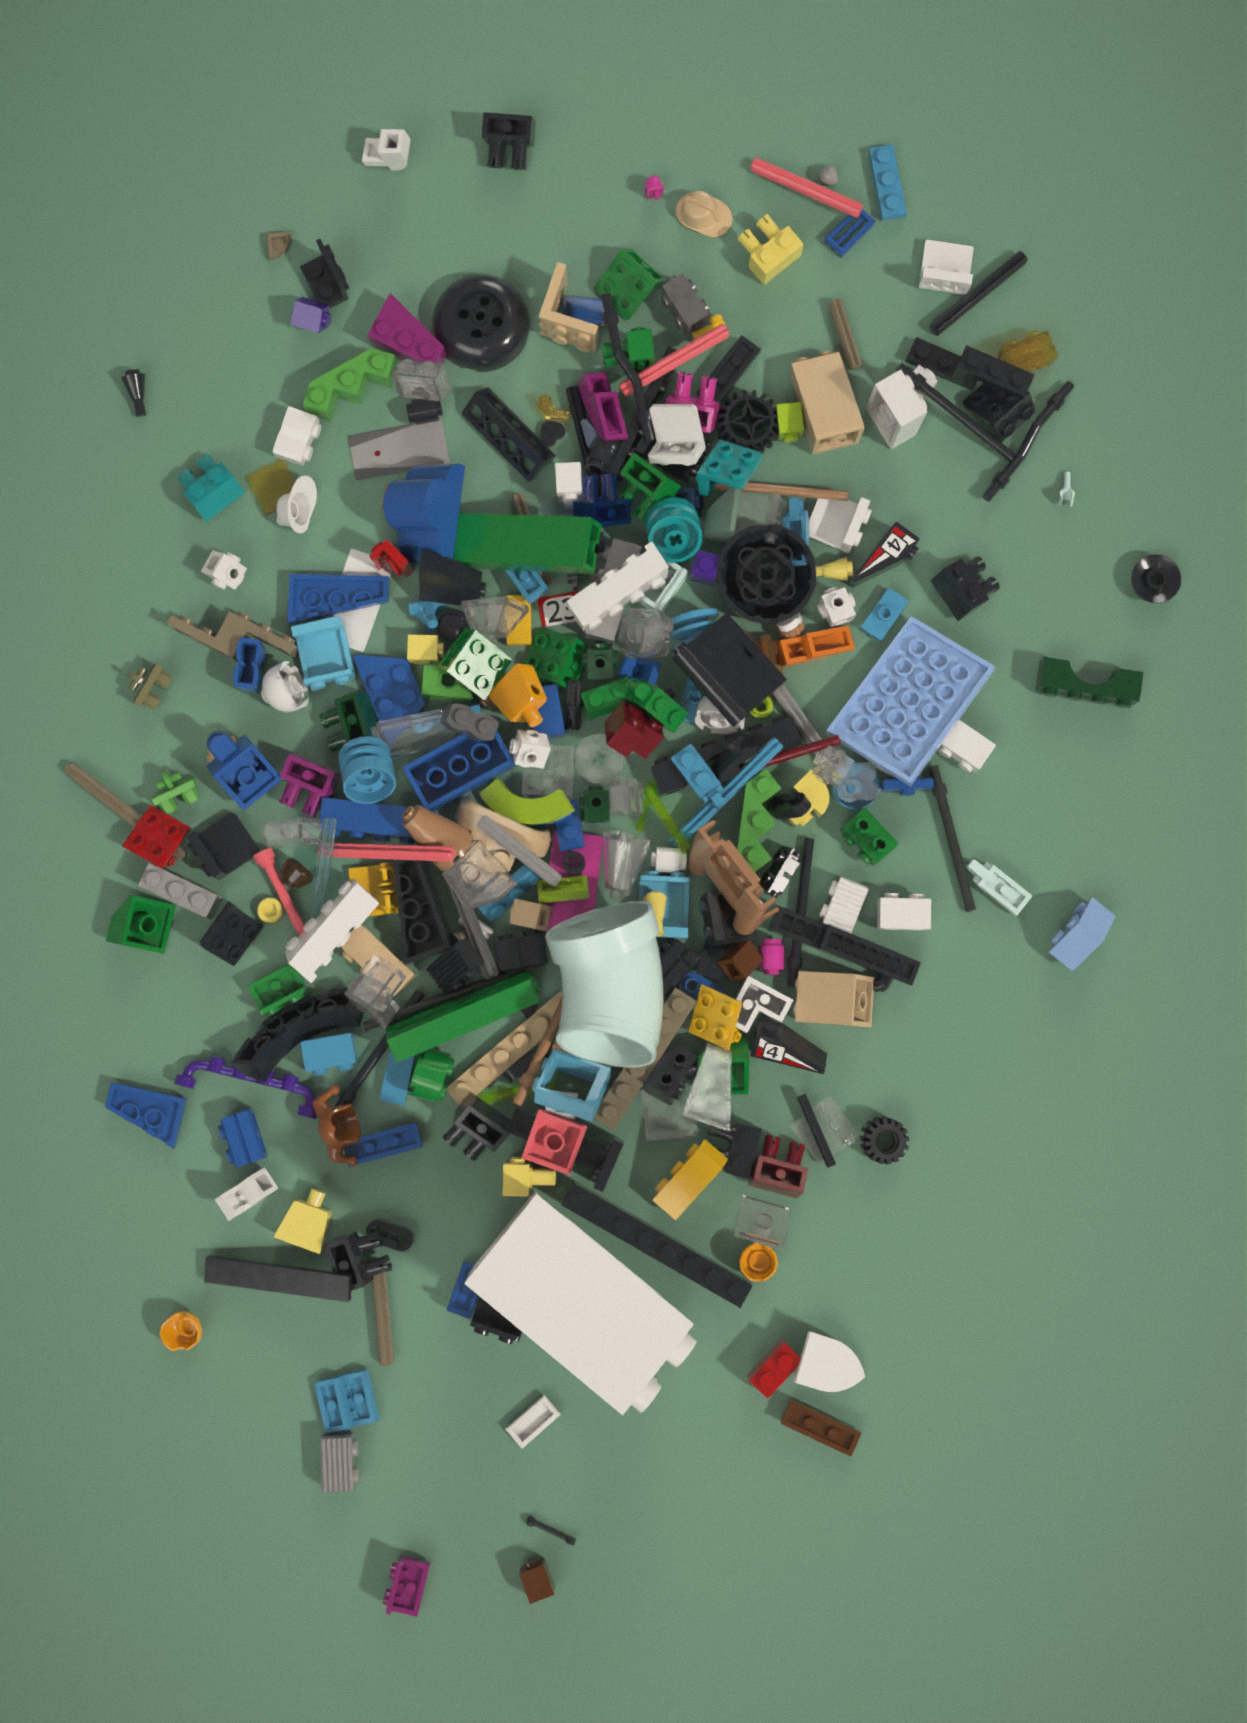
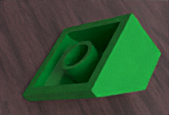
(141, 924)
(739, 1066)

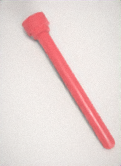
(266, 860)

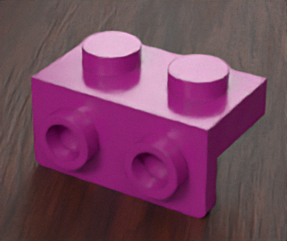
(408, 1586)

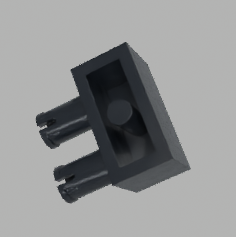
(505, 130)
(961, 589)
(481, 1122)
(742, 1147)
(348, 1256)

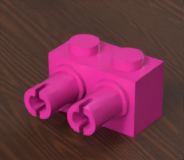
(705, 404)

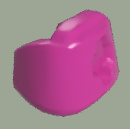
(654, 187)

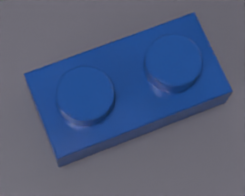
(570, 830)

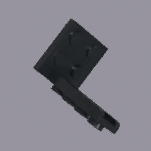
(590, 1153)

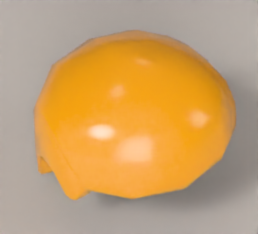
(758, 1262)
(181, 1331)

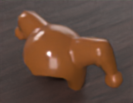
(337, 1126)

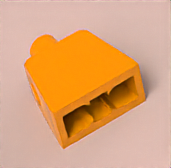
(520, 695)

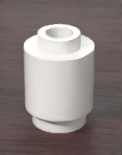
(668, 860)

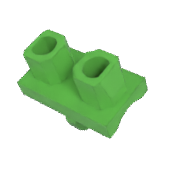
(165, 797)

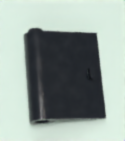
(728, 669)

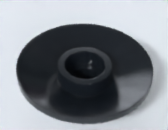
(1164, 571)

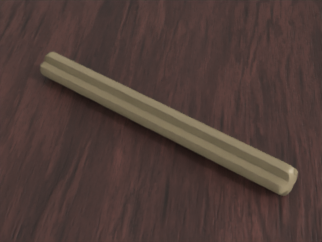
(110, 800)

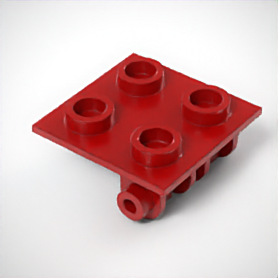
(156, 837)

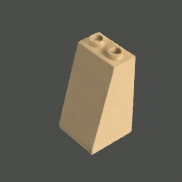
(827, 402)

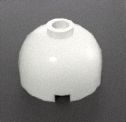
(284, 688)
(710, 717)

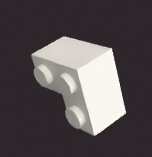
(760, 998)

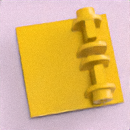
(381, 884)
(716, 1017)

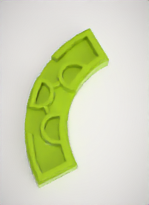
(526, 810)

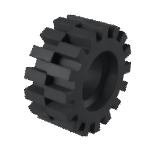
(869, 1140)

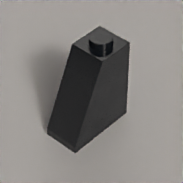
(448, 580)

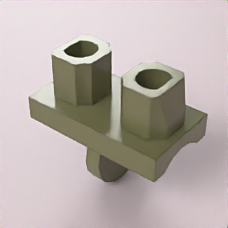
(144, 695)

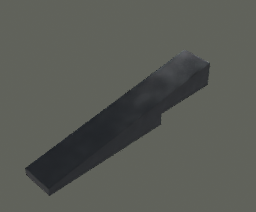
(844, 945)

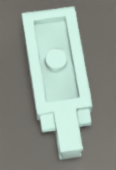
(999, 886)

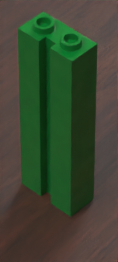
(527, 542)
(462, 1015)

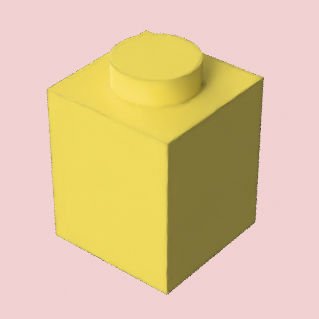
(424, 649)

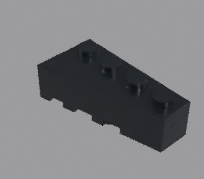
(420, 912)

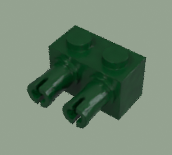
(354, 714)

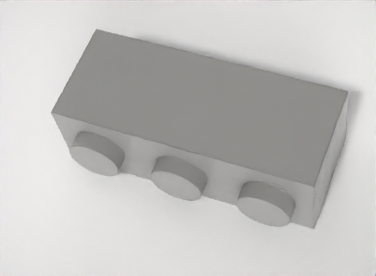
(180, 891)

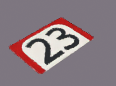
(554, 609)

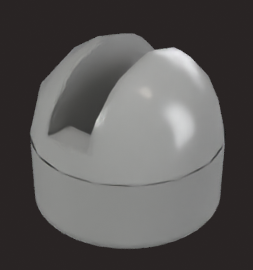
(828, 176)

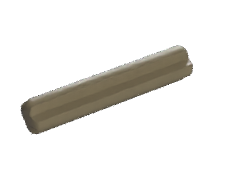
(845, 334)

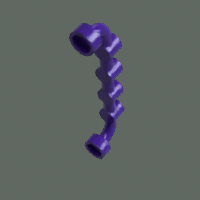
(217, 1066)

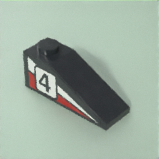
(889, 553)
(784, 1046)

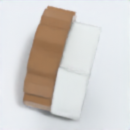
(791, 627)

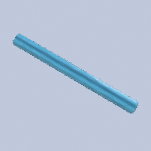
(749, 770)

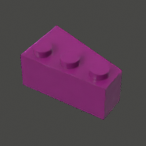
(403, 335)

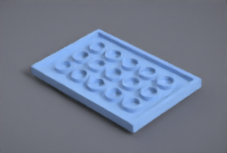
(910, 700)

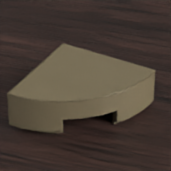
(278, 244)

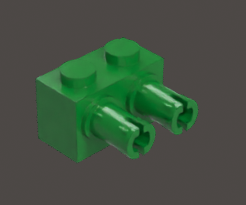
(636, 347)
(648, 479)
(868, 837)

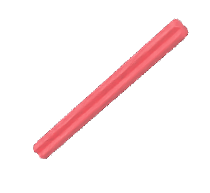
(394, 852)

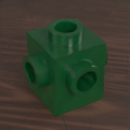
(600, 660)
(591, 813)

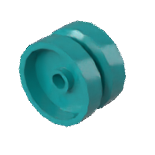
(674, 529)

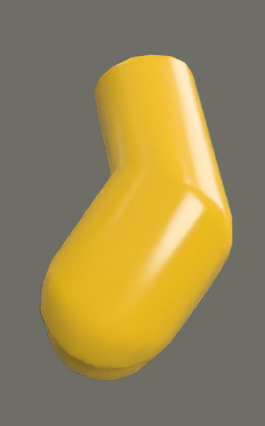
(715, 321)

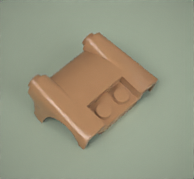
(731, 877)

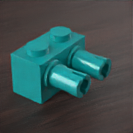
(212, 490)

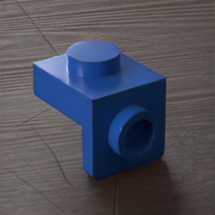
(639, 669)

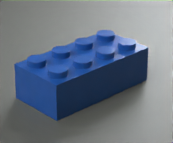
(457, 769)

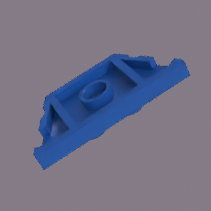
(390, 686)

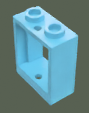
(576, 1067)

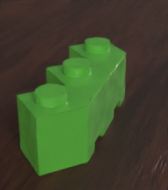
(349, 382)
(755, 819)

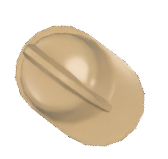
(704, 214)

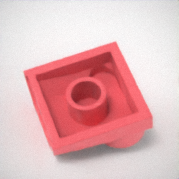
(554, 1141)

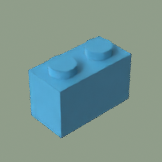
(330, 1052)

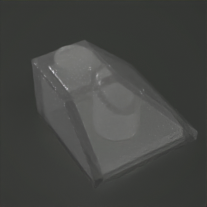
(494, 616)
(479, 877)

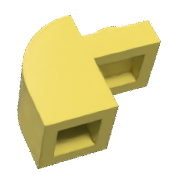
(816, 793)

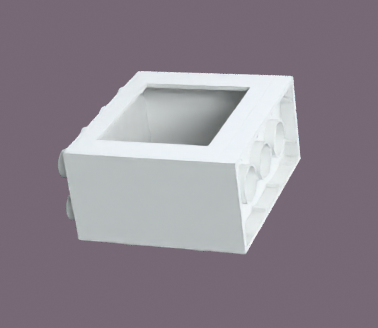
(581, 1305)

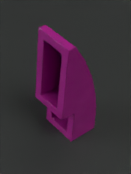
(602, 406)

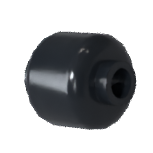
(452, 624)

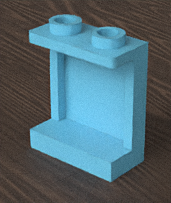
(324, 652)
(677, 902)

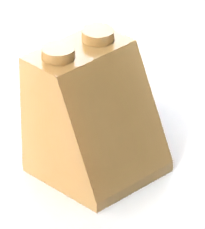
(834, 999)

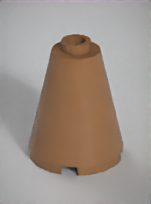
(435, 830)

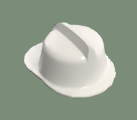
(297, 506)

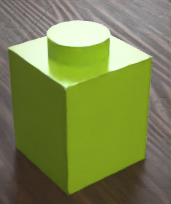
(790, 422)

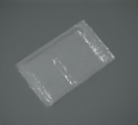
(413, 733)

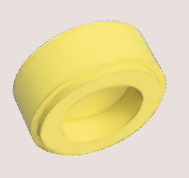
(270, 910)

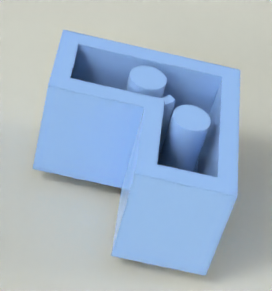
(1083, 933)

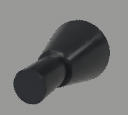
(135, 386)

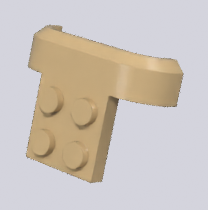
(470, 813)

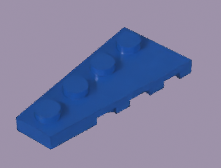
(329, 595)

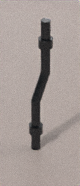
(611, 321)
(1002, 478)

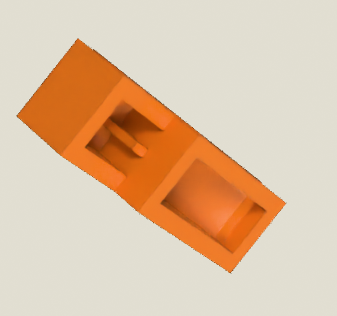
(814, 646)

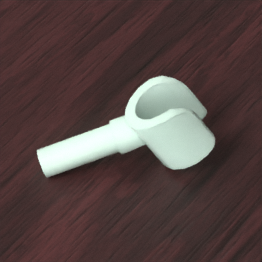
(1066, 493)

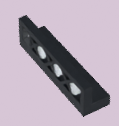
(508, 423)

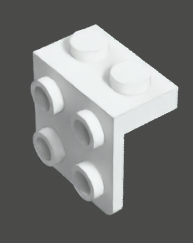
(677, 434)
(838, 522)

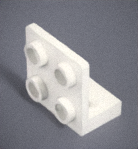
(946, 267)

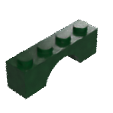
(1057, 677)

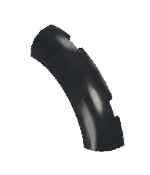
(291, 1027)

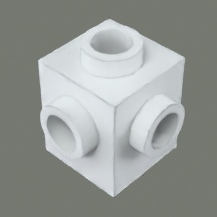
(224, 570)
(837, 615)
(530, 749)

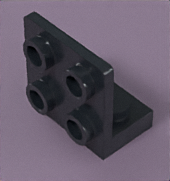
(326, 277)

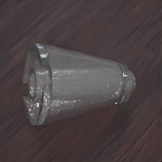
(623, 860)

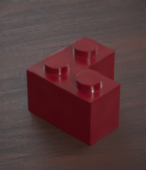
(632, 730)

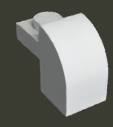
(388, 150)
(246, 1194)

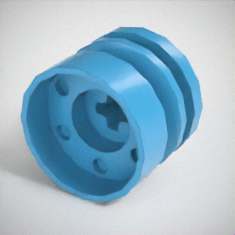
(692, 623)
(367, 770)

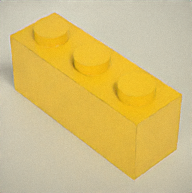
(689, 1178)

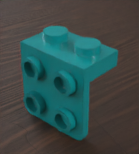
(729, 466)

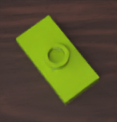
(567, 889)

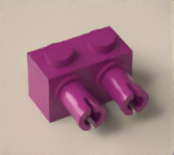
(307, 774)

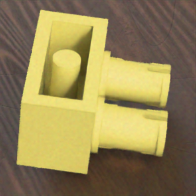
(775, 255)
(521, 1176)

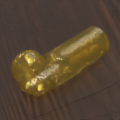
(549, 411)

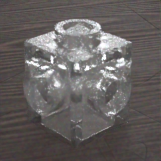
(832, 766)

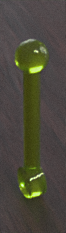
(640, 825)

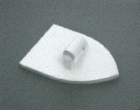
(828, 1365)

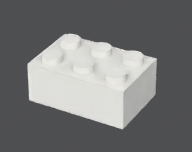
(896, 408)

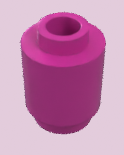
(773, 956)

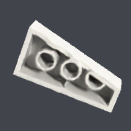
(619, 588)
(330, 929)

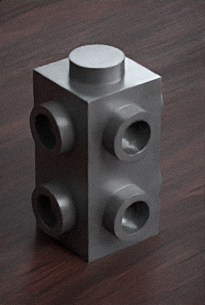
(683, 301)

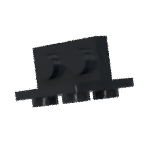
(230, 934)

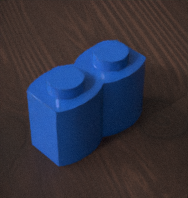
(248, 671)

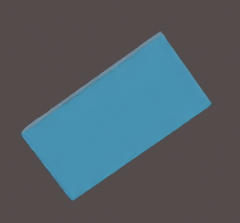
(396, 1080)

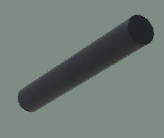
(816, 1130)

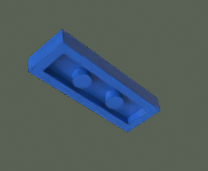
(385, 1143)

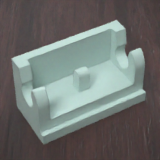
(663, 595)

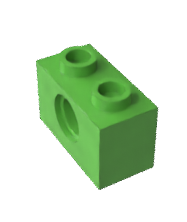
(434, 689)

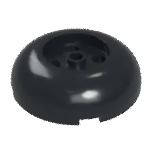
(497, 344)
(742, 557)

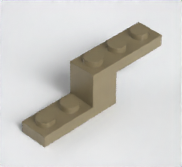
(231, 632)

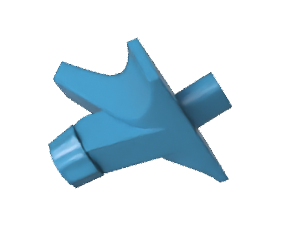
(428, 614)

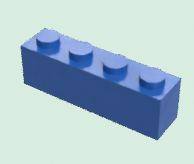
(367, 819)

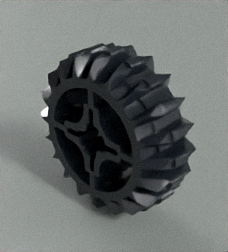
(757, 421)

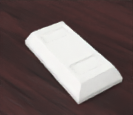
(533, 1421)

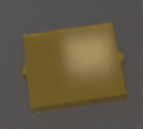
(271, 484)

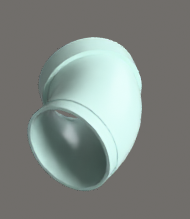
(610, 984)

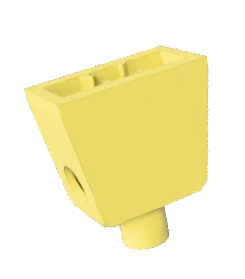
(306, 1223)

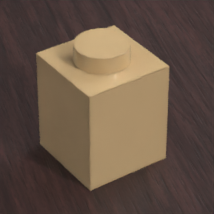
(530, 914)

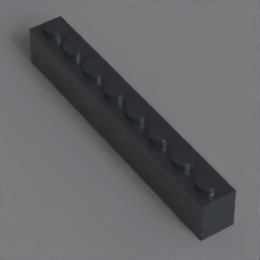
(657, 1244)

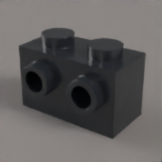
(671, 1074)

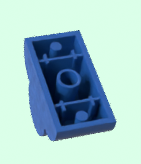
(425, 509)

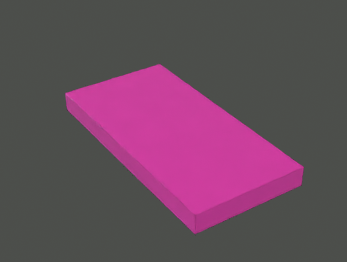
(592, 853)

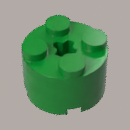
(430, 1074)

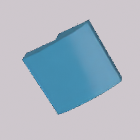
(346, 1401)

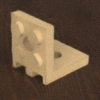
(562, 327)

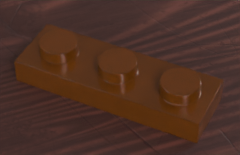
(820, 1427)

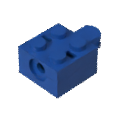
(237, 763)

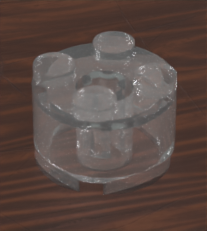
(645, 633)
(594, 773)

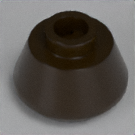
(295, 874)

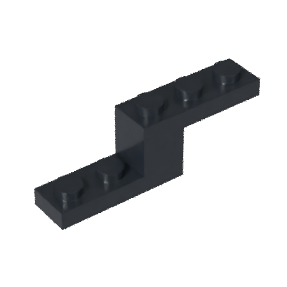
(970, 367)

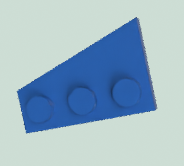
(150, 1110)

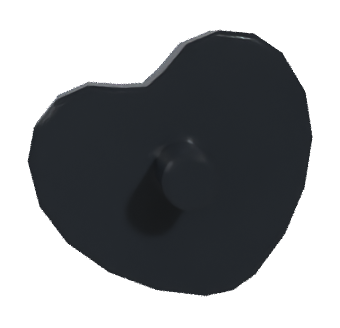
(551, 432)

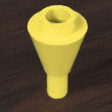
(837, 569)
(658, 902)

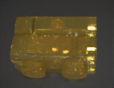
(1030, 353)

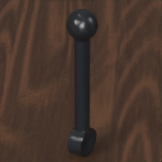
(531, 1521)

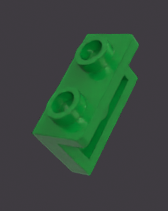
(277, 988)

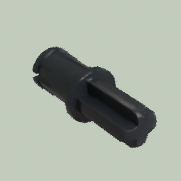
(573, 705)

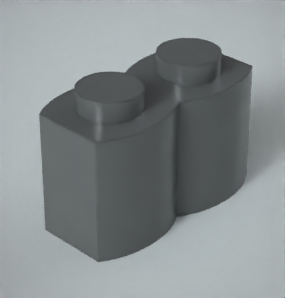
(463, 719)

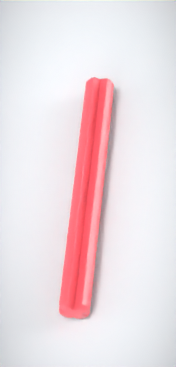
(806, 187)
(678, 357)

